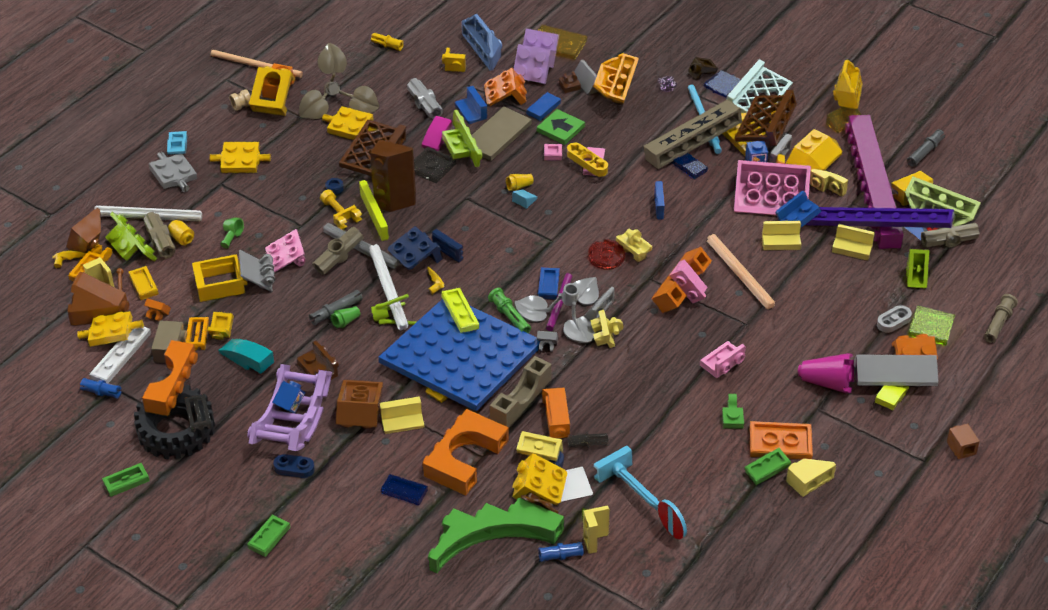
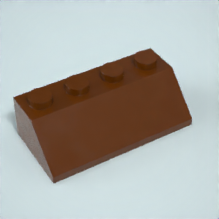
(393, 176)

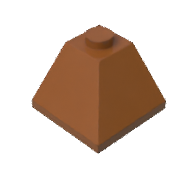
(85, 232)

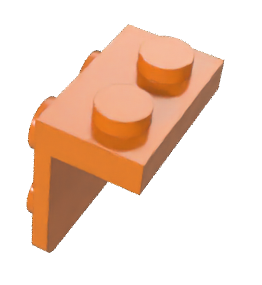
(504, 85)

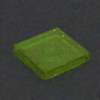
(932, 323)

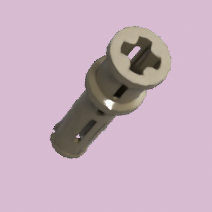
(1002, 313)

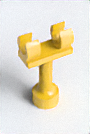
(340, 218)

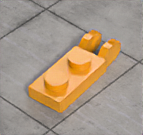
(90, 256)

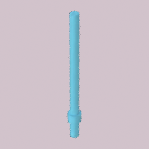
(715, 141)

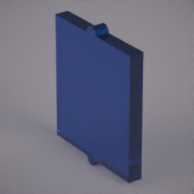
(722, 83)

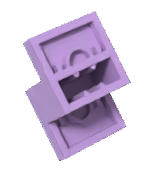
(536, 55)

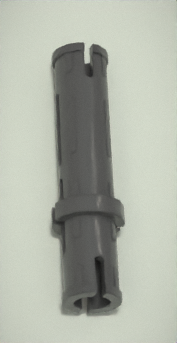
(929, 144)
(342, 303)

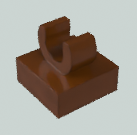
(569, 83)

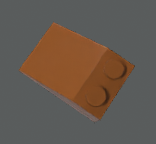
(359, 403)

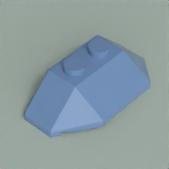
(482, 40)

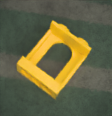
(272, 107)

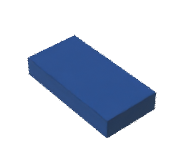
(543, 106)
(659, 200)
(549, 283)

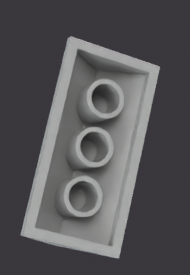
(896, 370)

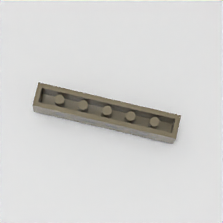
(692, 134)

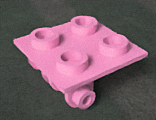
(286, 250)

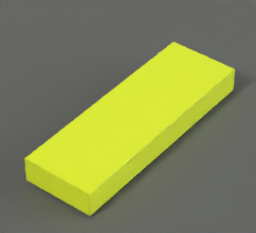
(460, 310)

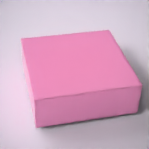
(552, 151)

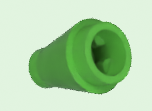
(343, 317)

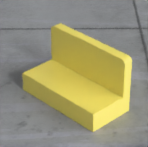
(781, 235)
(853, 242)
(99, 270)
(401, 415)
(540, 445)
(594, 526)

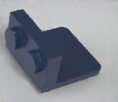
(414, 248)

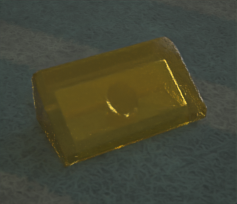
(837, 119)

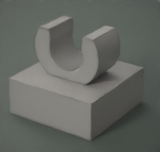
(547, 338)

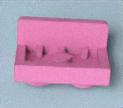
(723, 359)

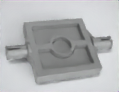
(173, 171)

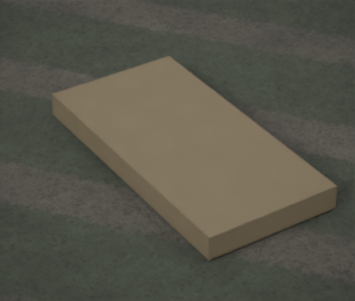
(500, 132)

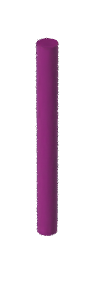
(556, 310)

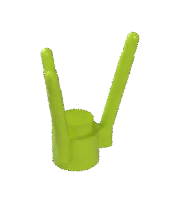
(380, 311)

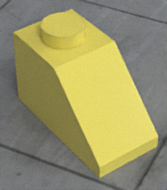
(809, 475)

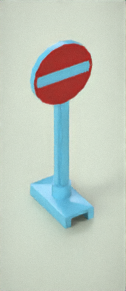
(617, 465)

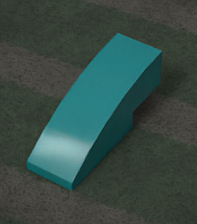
(248, 354)

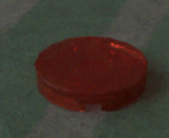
(606, 254)

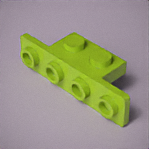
(460, 141)
(126, 241)

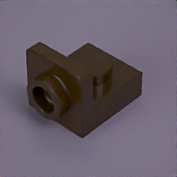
(700, 66)

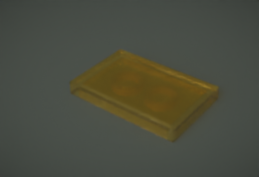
(568, 44)

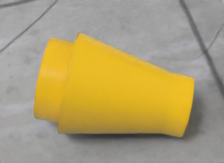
(517, 181)

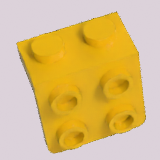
(540, 478)

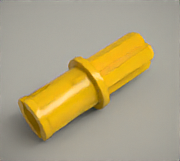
(387, 41)

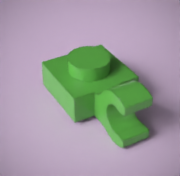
(732, 415)

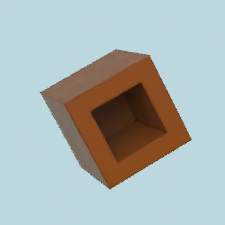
(963, 441)

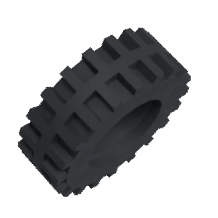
(173, 443)

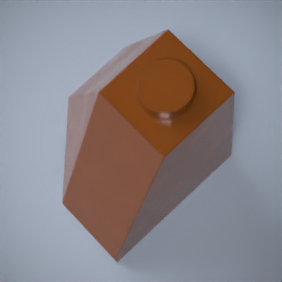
(94, 299)

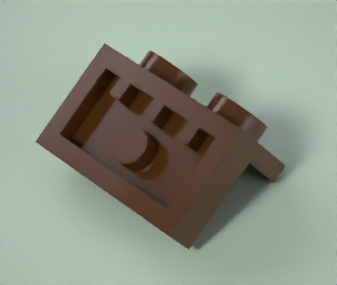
(318, 360)

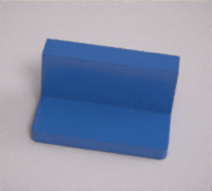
(473, 107)

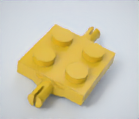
(347, 122)
(240, 157)
(110, 328)

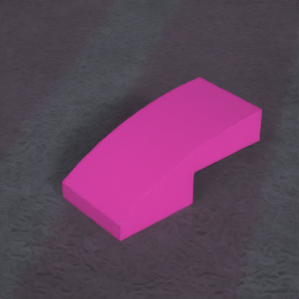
(433, 137)

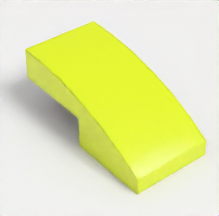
(891, 395)

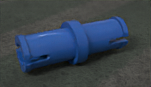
(100, 388)
(560, 551)

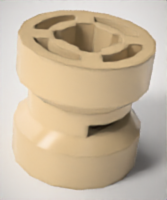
(240, 99)

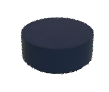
(334, 185)

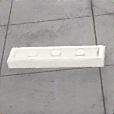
(119, 355)

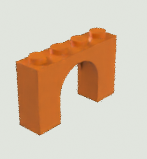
(468, 429)

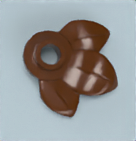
(537, 500)

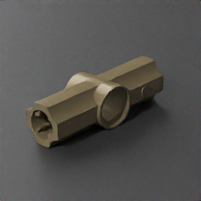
(159, 235)
(950, 236)
(337, 250)

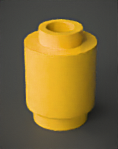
(181, 232)

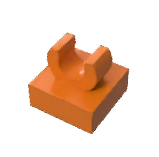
(156, 307)

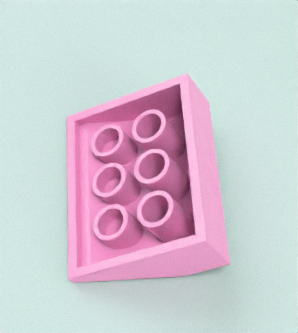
(768, 186)

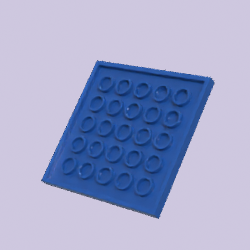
(458, 364)

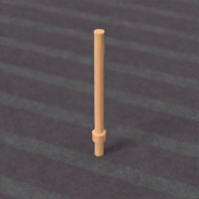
(247, 61)

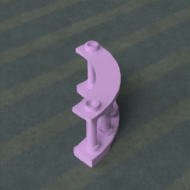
(308, 422)

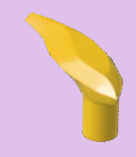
(66, 255)
(438, 283)

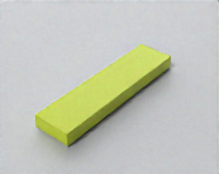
(374, 211)

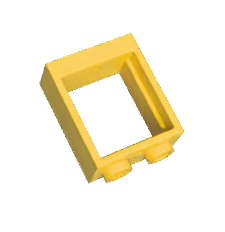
(217, 267)

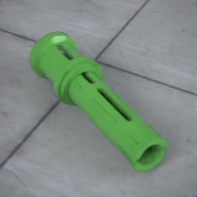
(502, 300)

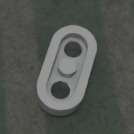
(894, 319)

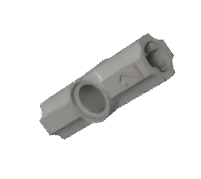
(424, 98)

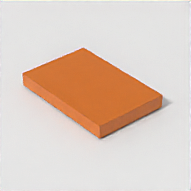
(791, 438)

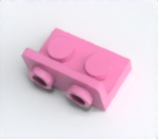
(689, 281)

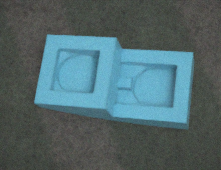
(177, 142)

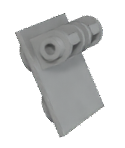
(257, 271)

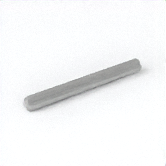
(362, 246)

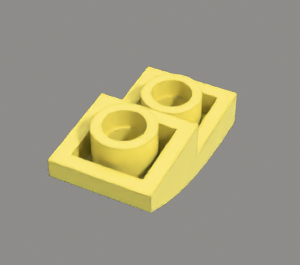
(826, 180)

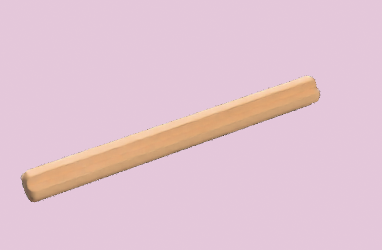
(741, 271)

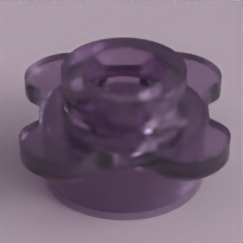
(667, 83)

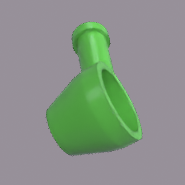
(234, 228)

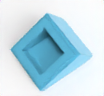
(523, 198)

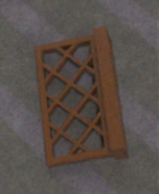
(778, 119)
(397, 137)

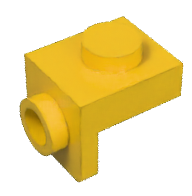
(454, 62)
(221, 325)

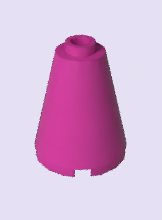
(829, 372)

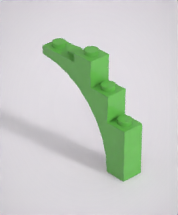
(521, 520)

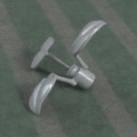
(578, 330)

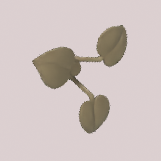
(313, 103)

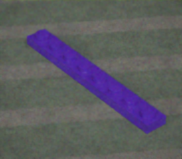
(884, 217)

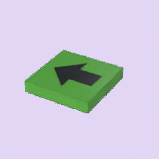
(560, 126)

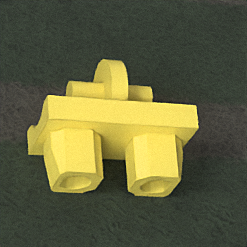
(634, 243)
(607, 327)

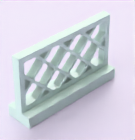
(753, 77)

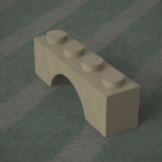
(508, 408)

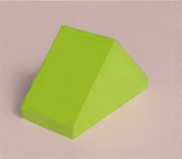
(917, 268)

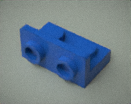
(798, 209)

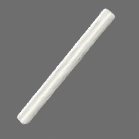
(165, 214)
(388, 286)

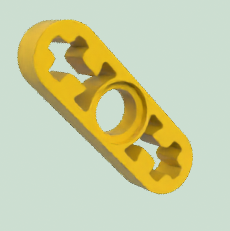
(596, 166)

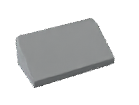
(586, 77)
(601, 304)

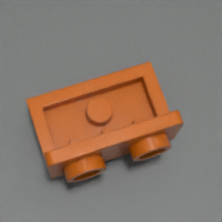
(920, 345)

